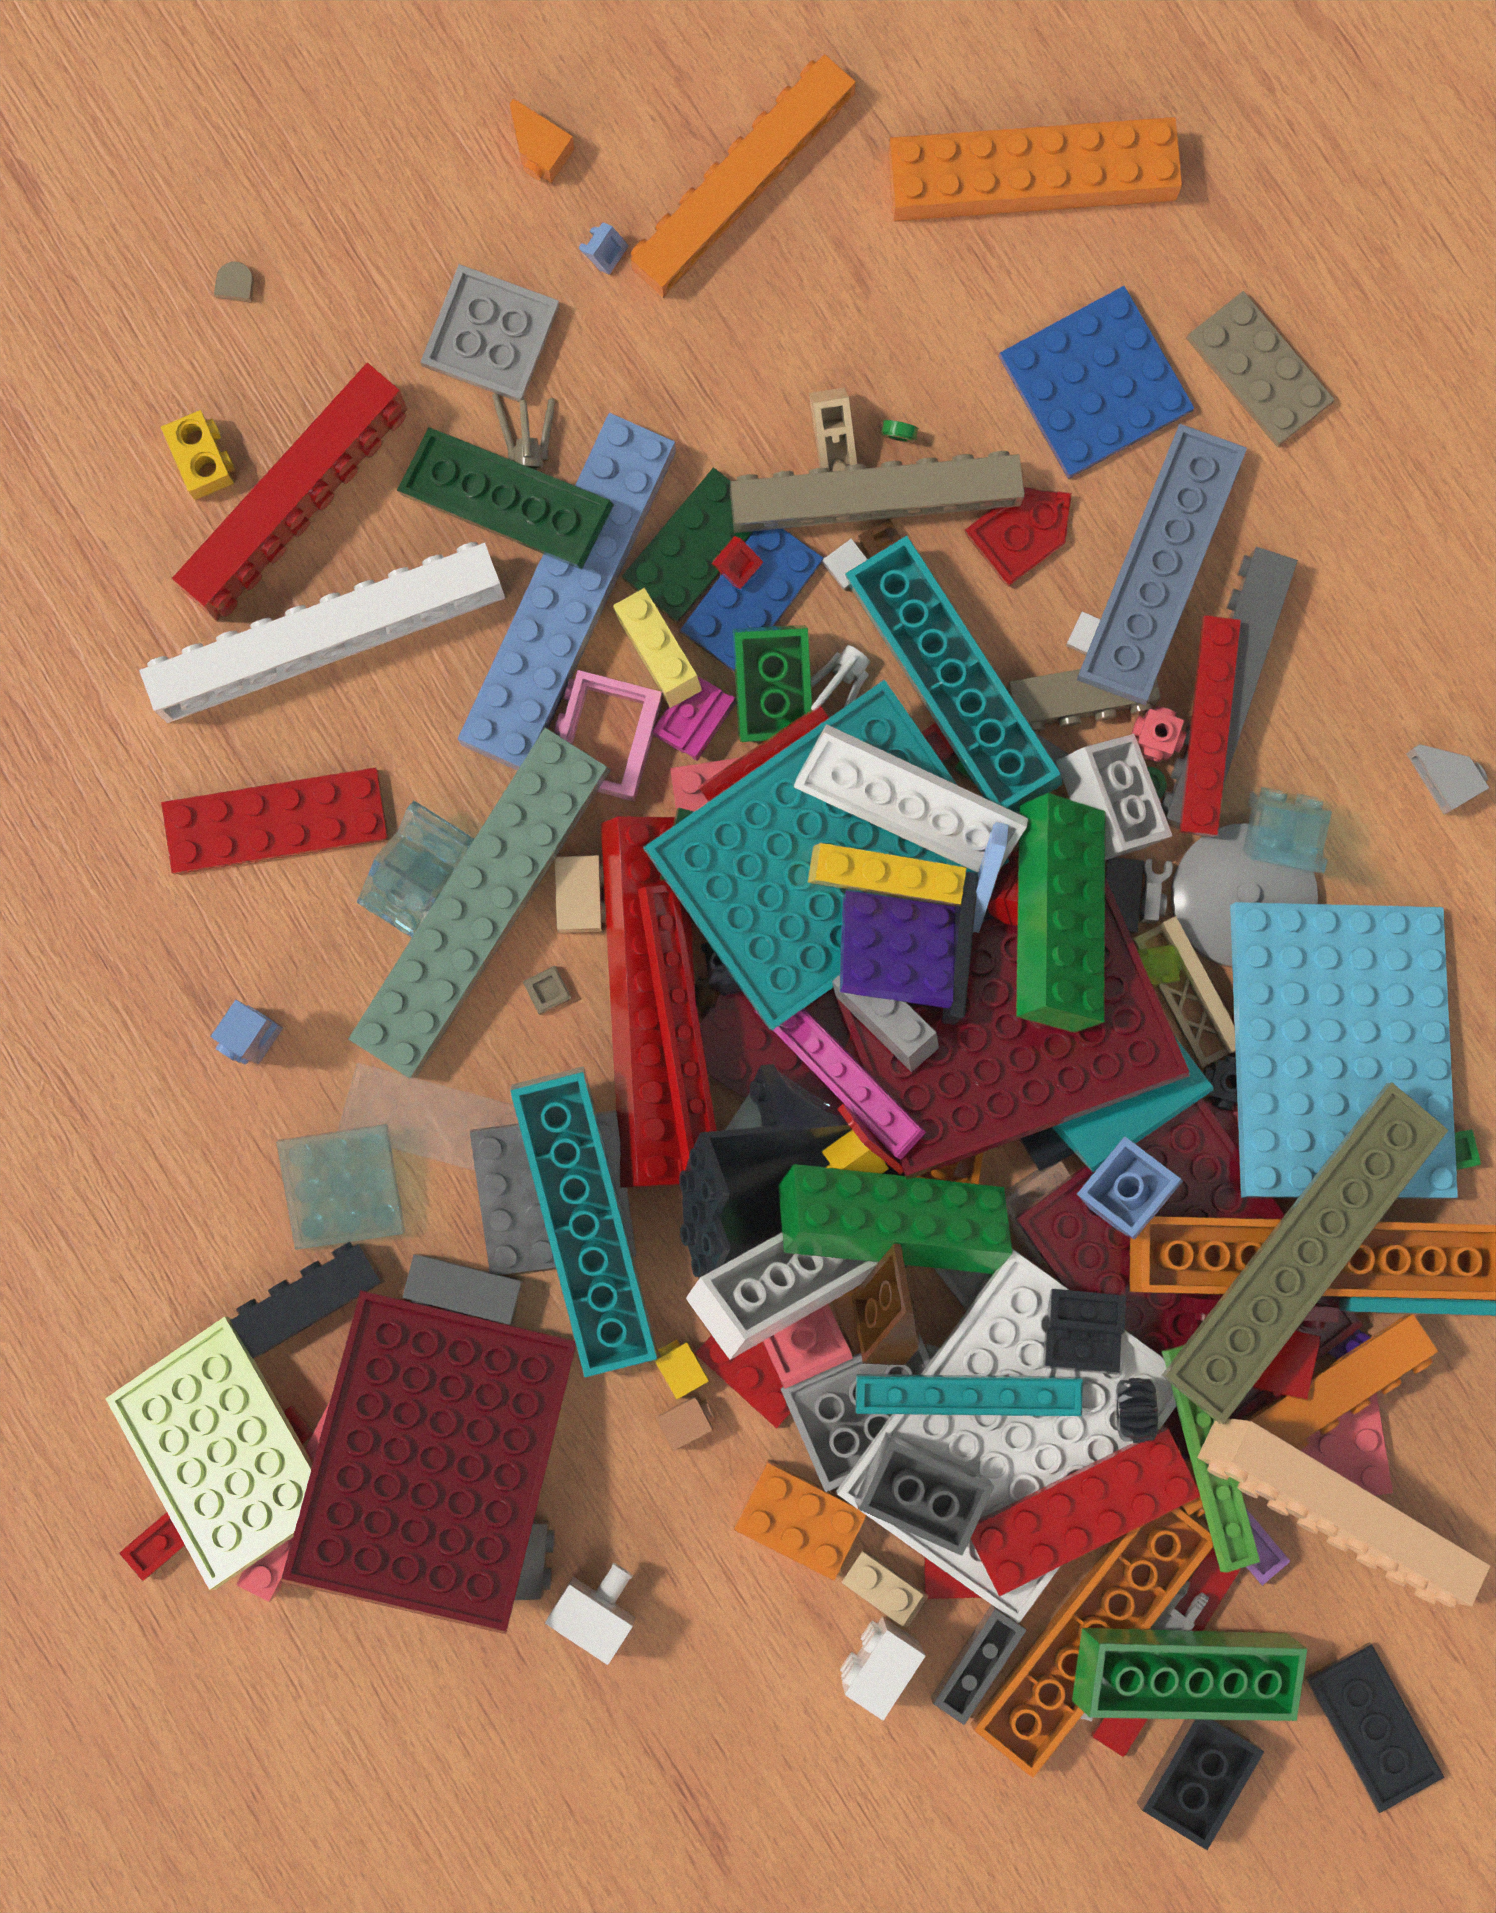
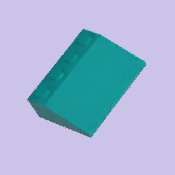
(1100, 1131)

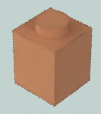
(686, 1422)

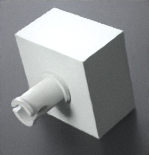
(592, 1616)

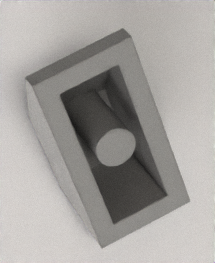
(1448, 776)

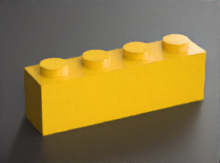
(886, 874)

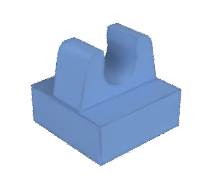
(604, 247)

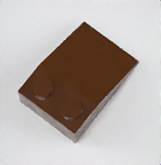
(886, 1313)

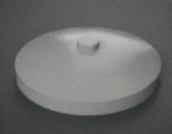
(1219, 874)

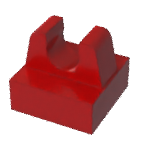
(737, 562)

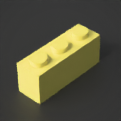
(657, 647)

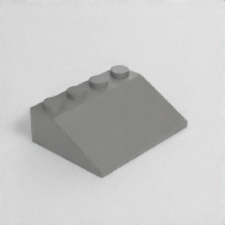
(827, 1414)

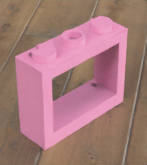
(652, 702)

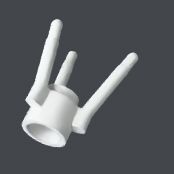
(847, 667)

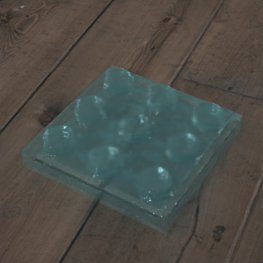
(340, 1186)

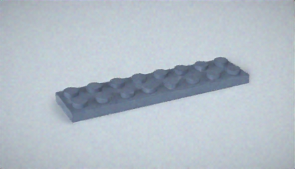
(1162, 564)

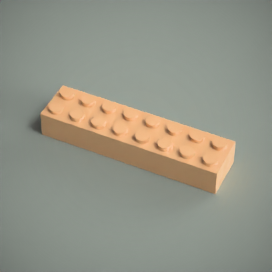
(1343, 1513)

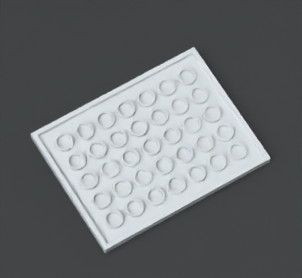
(1017, 1453)

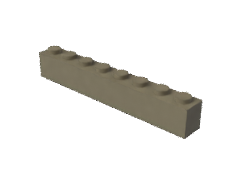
(876, 492)

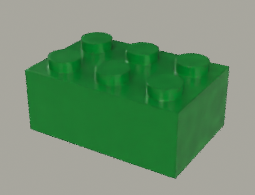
(771, 679)

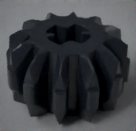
(1136, 1410)

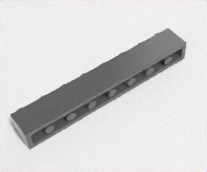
(1258, 607)

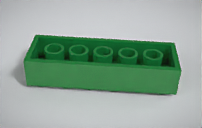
(1061, 914)
(868, 1212)
(1189, 1674)

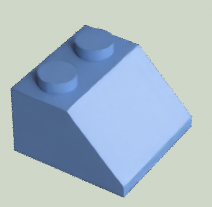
(1129, 1188)

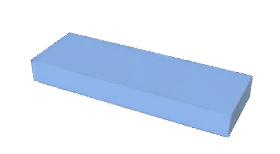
(988, 870)

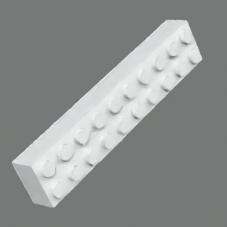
(322, 632)

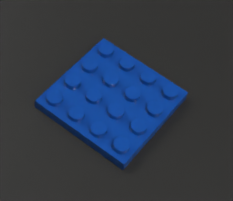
(1096, 382)

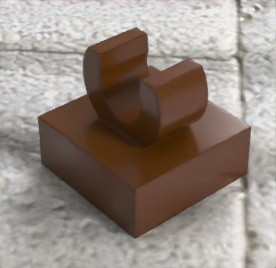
(879, 537)

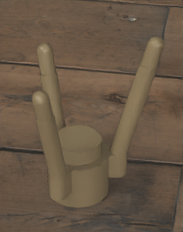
(527, 449)

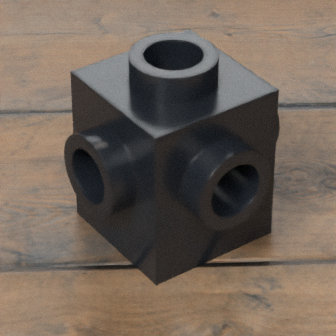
(1222, 1095)

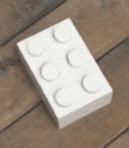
(1117, 781)
(881, 1667)

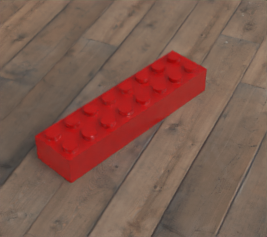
(292, 492)

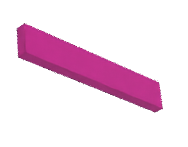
(850, 1082)

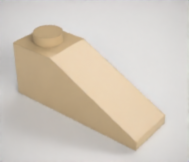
(833, 429)

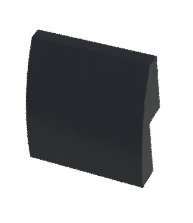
(1084, 1331)

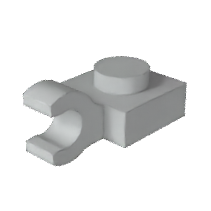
(1153, 902)

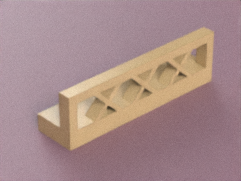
(1203, 990)

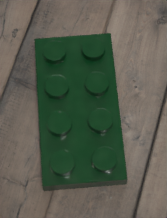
(680, 557)

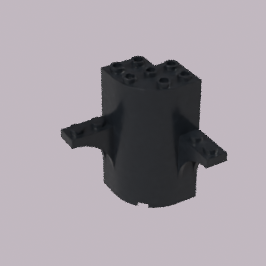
(737, 1173)

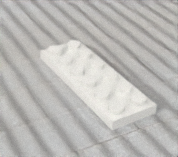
(904, 799)

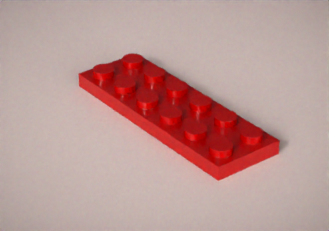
(274, 821)
(1083, 1511)

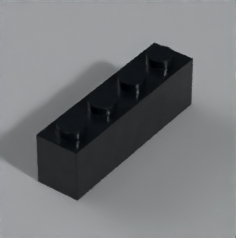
(307, 1300)

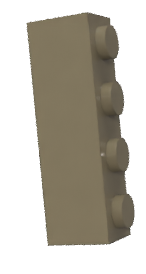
(1066, 700)

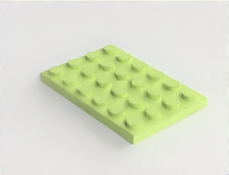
(216, 1451)

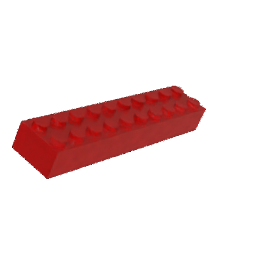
(642, 1087)

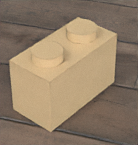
(579, 894)
(885, 1589)

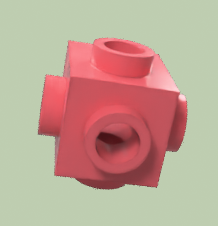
(1153, 746)

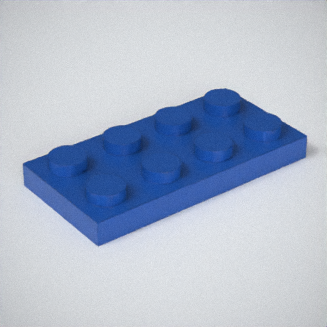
(761, 600)

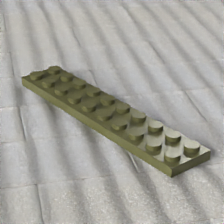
(1304, 1253)

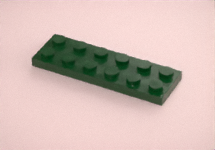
(505, 498)

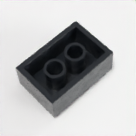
(1200, 1779)

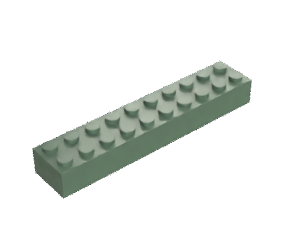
(479, 904)

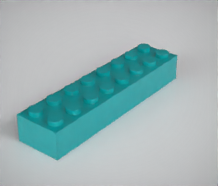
(953, 677)
(584, 1221)

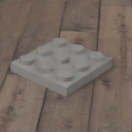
(490, 333)

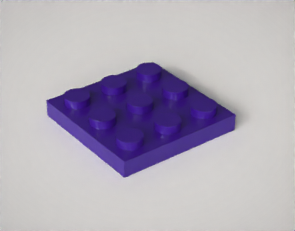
(897, 949)

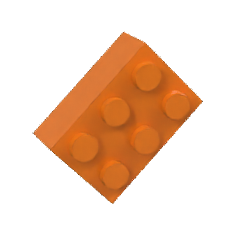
(800, 1520)

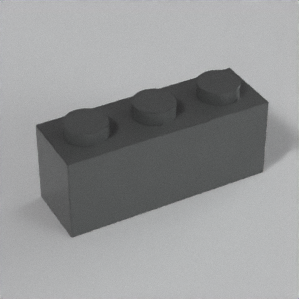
(462, 1289)
(977, 1664)

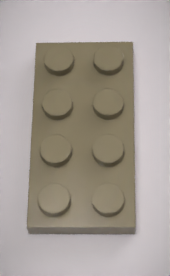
(1260, 369)

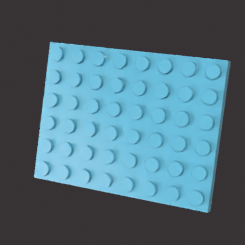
(1323, 1021)

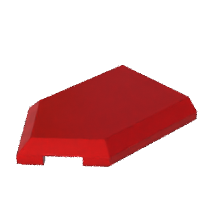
(1023, 535)

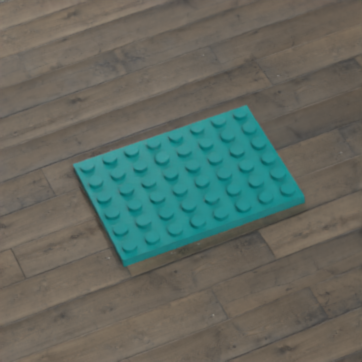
(749, 854)

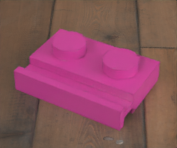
(695, 720)

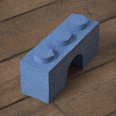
(245, 1033)

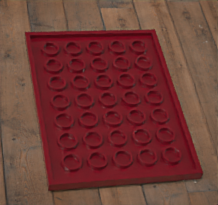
(1016, 1076)
(1096, 1257)
(430, 1463)

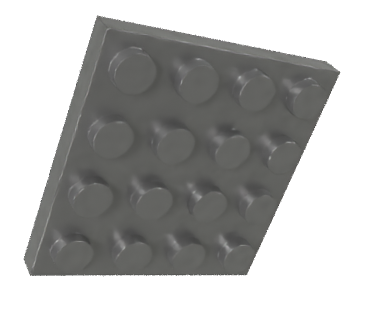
(509, 1201)

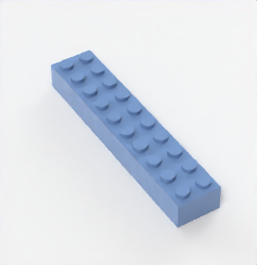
(566, 601)

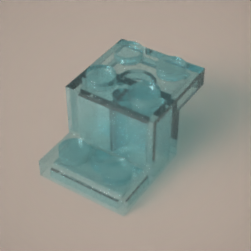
(1287, 830)
(413, 868)

